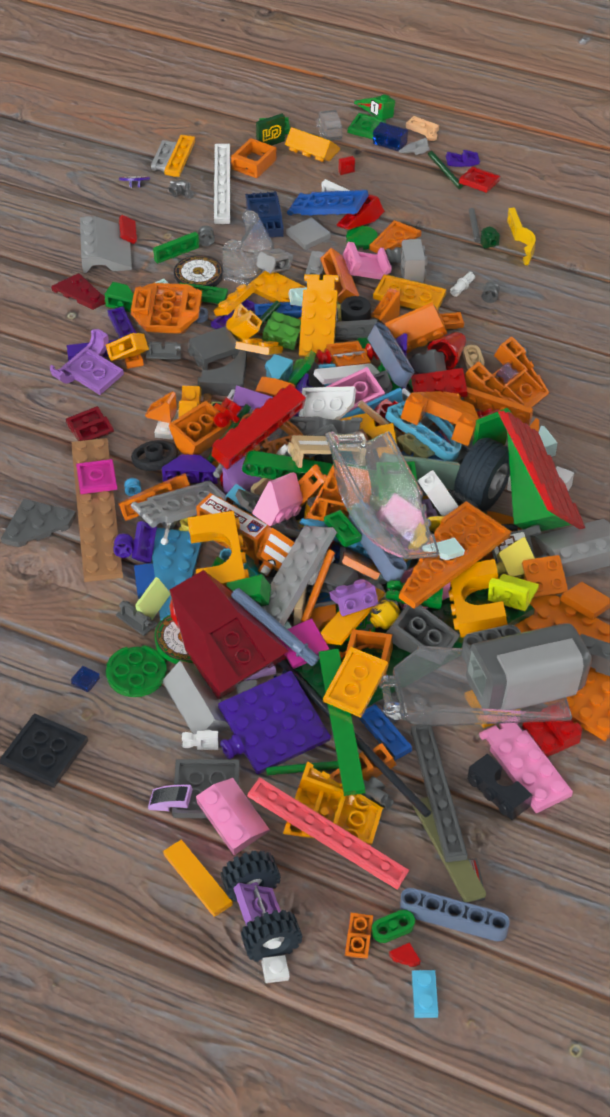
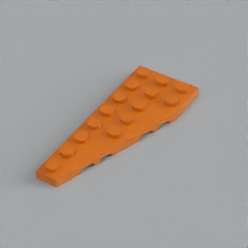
(477, 536)

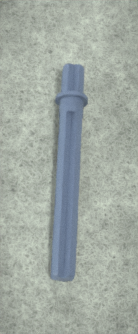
(275, 627)

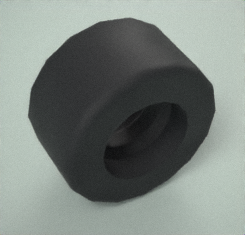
(355, 309)

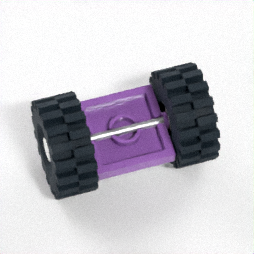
(267, 929)

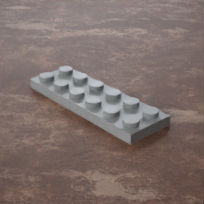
(298, 570)

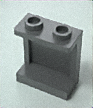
(212, 347)

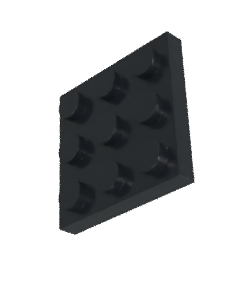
(44, 750)

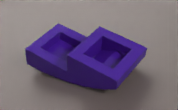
(467, 159)

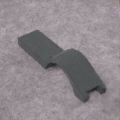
(310, 424)

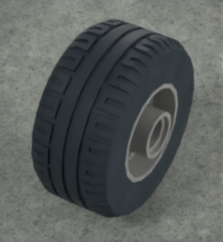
(484, 473)

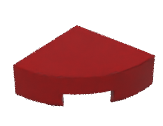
(405, 955)

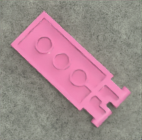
(527, 764)

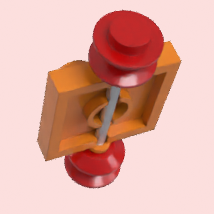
(346, 354)

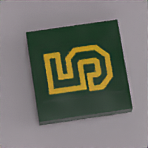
(271, 130)

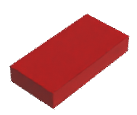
(127, 229)

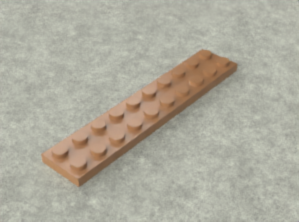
(96, 518)

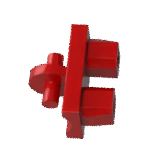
(228, 412)

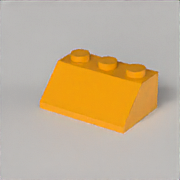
(311, 145)

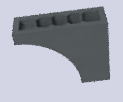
(224, 379)

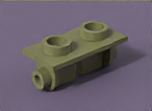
(411, 444)

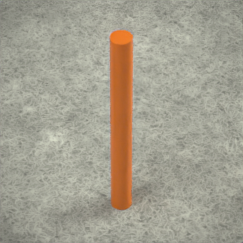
(317, 586)

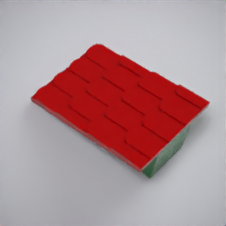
(536, 488)

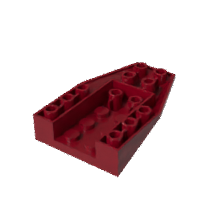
(221, 634)

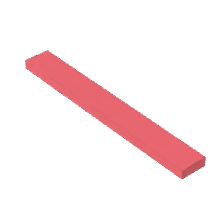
(328, 833)

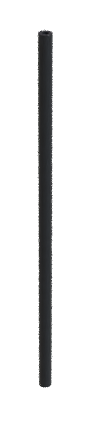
(394, 779)

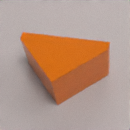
(163, 409)

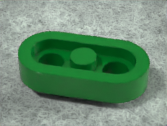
(392, 926)

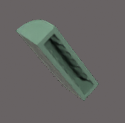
(444, 470)

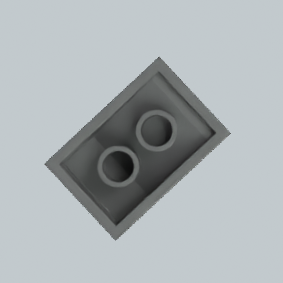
(420, 628)

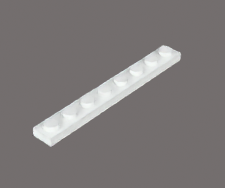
(222, 184)

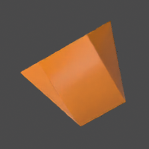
(327, 500)

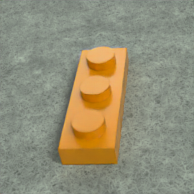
(234, 299)

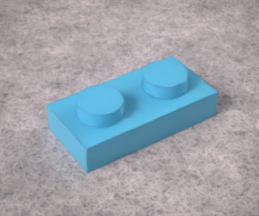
(424, 994)

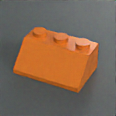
(420, 325)
(196, 430)

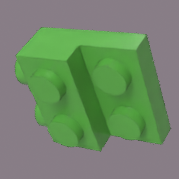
(282, 330)

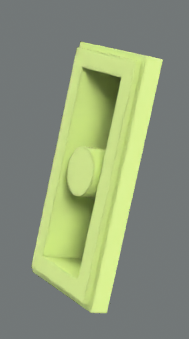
(153, 598)

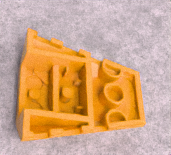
(326, 797)

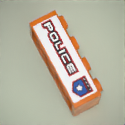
(250, 527)

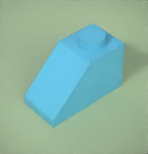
(279, 367)

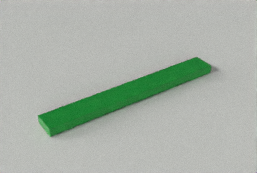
(342, 731)

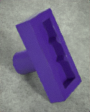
(143, 542)

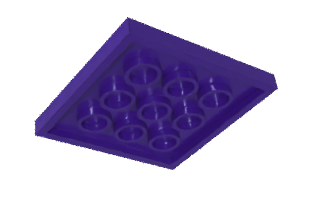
(274, 722)

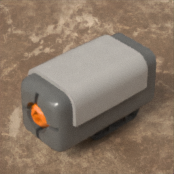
(525, 668)

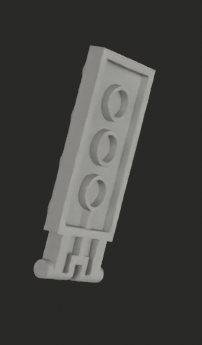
(175, 504)

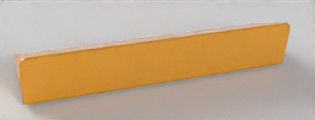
(341, 626)

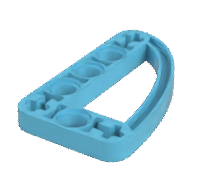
(442, 448)

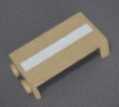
(307, 445)

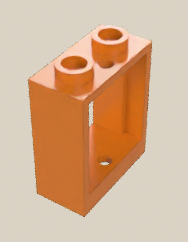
(255, 168)
(380, 641)

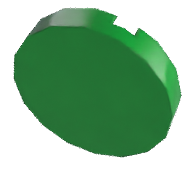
(361, 236)

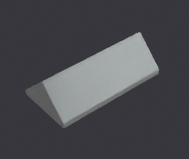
(194, 698)

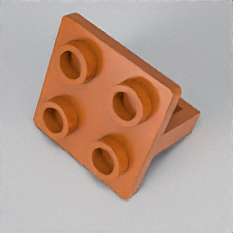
(547, 573)

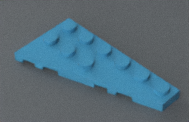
(174, 561)

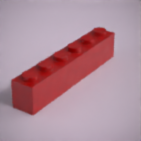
(258, 426)

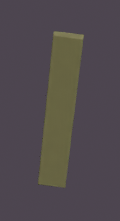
(459, 871)

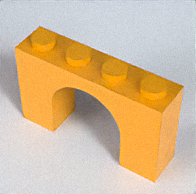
(221, 528)
(475, 617)

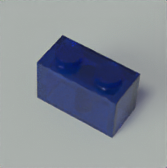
(390, 136)

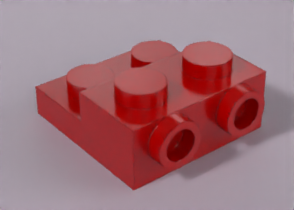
(554, 735)

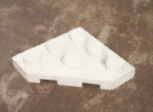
(328, 402)

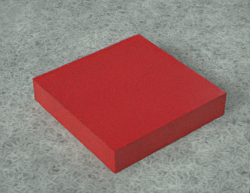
(479, 179)

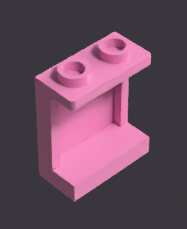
(366, 264)

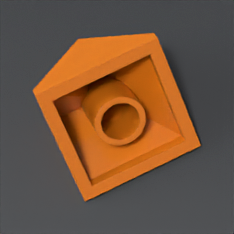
(388, 307)

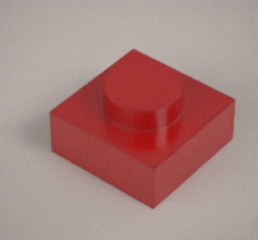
(346, 165)

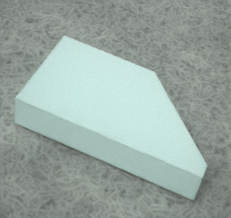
(450, 549)

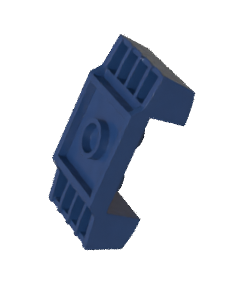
(269, 211)

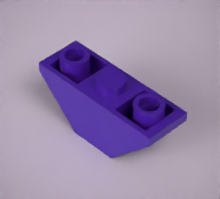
(194, 466)

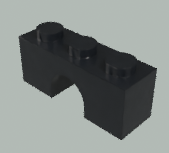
(510, 799)

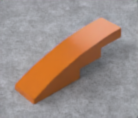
(167, 486)

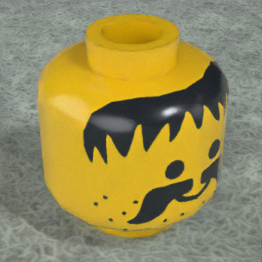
(384, 614)

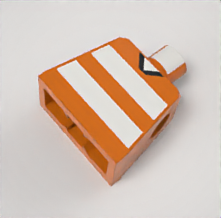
(273, 550)

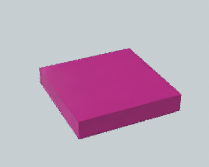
(96, 476)
(306, 633)

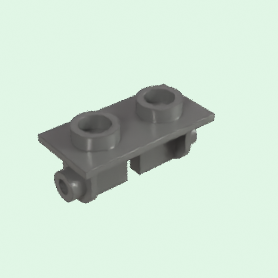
(169, 351)
(135, 618)

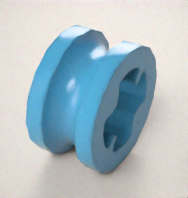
(132, 486)

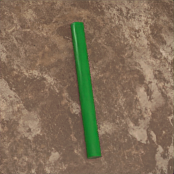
(299, 768)

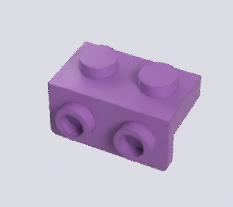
(354, 597)

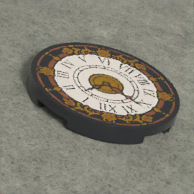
(199, 271)

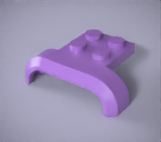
(89, 366)

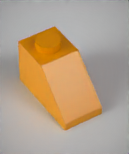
(127, 346)

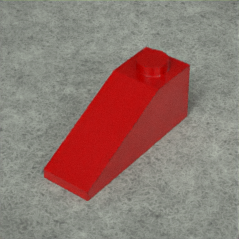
(368, 213)

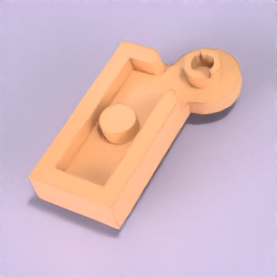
(423, 127)

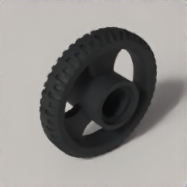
(155, 456)

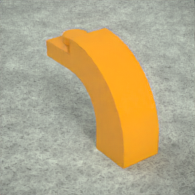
(243, 323)

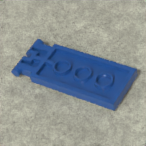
(328, 203)

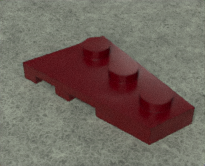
(81, 290)

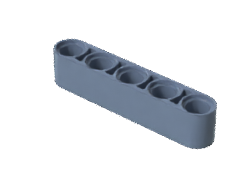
(390, 355)
(389, 565)
(466, 913)

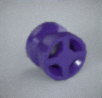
(123, 550)
(232, 746)

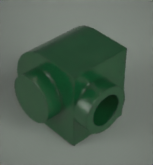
(489, 237)

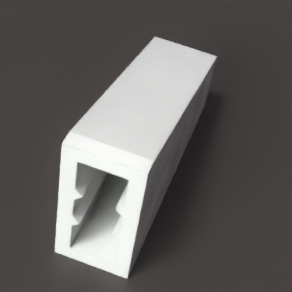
(437, 493)

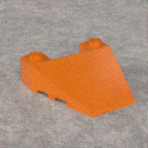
(524, 389)
(445, 407)

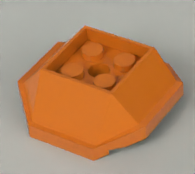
(166, 307)

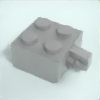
(413, 260)

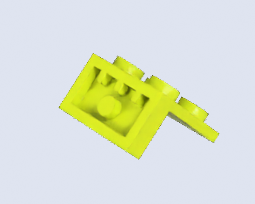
(512, 591)

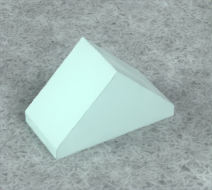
(549, 442)

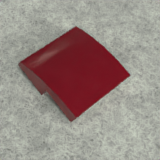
(89, 424)

